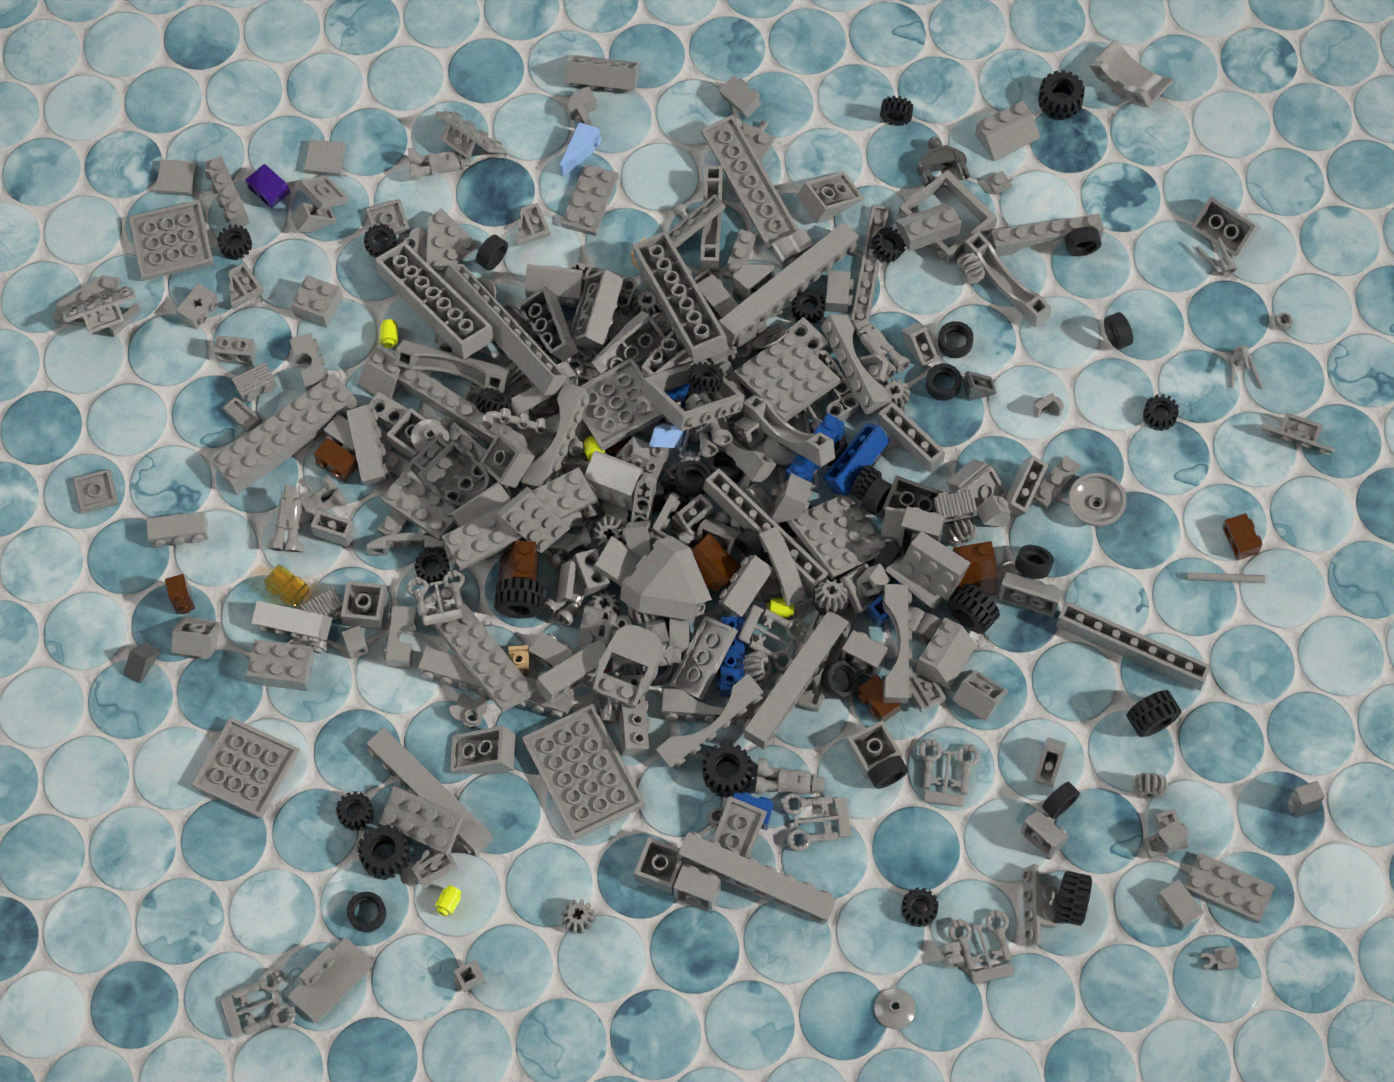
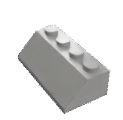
(602, 73)
(596, 309)

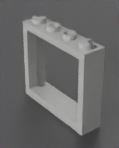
(967, 198)
(654, 388)

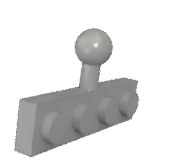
(693, 222)

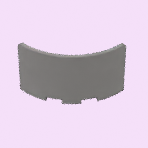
(1128, 76)

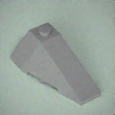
(634, 341)

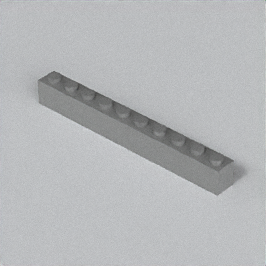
(788, 283)
(507, 332)

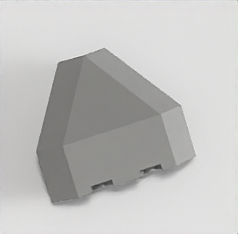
(667, 582)

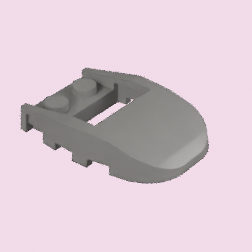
(637, 646)

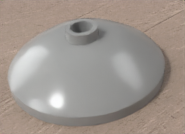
(1097, 489)

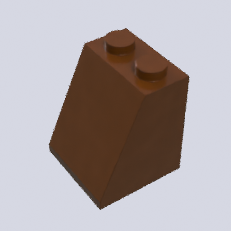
(520, 561)
(714, 563)
(982, 566)

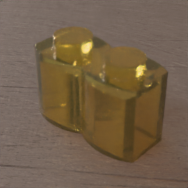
(286, 585)

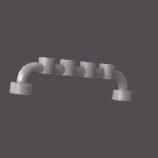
(485, 423)

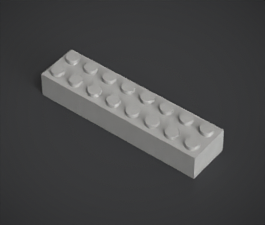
(680, 297)
(434, 300)
(283, 434)

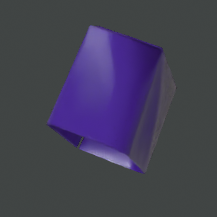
(267, 186)

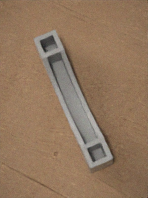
(712, 230)
(1013, 239)
(1029, 303)
(484, 374)
(868, 391)
(571, 403)
(814, 447)
(754, 464)
(895, 604)
(742, 695)
(680, 705)

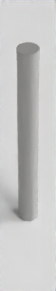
(1225, 577)

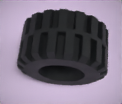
(1058, 106)
(519, 598)
(973, 608)
(1153, 713)
(727, 754)
(381, 836)
(1073, 898)

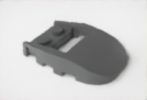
(464, 485)

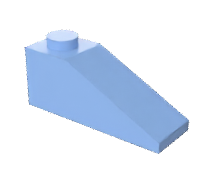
(580, 147)
(667, 436)

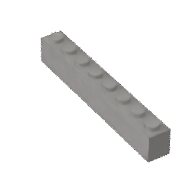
(452, 405)
(751, 516)
(1133, 645)
(450, 670)
(795, 680)
(420, 781)
(756, 878)

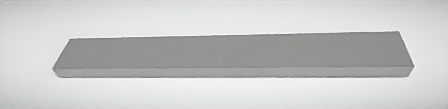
(869, 268)

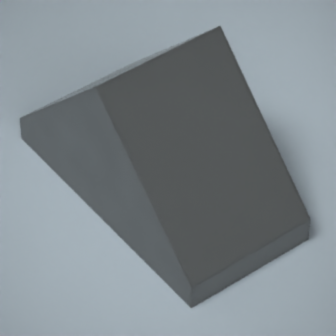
(978, 385)
(140, 661)

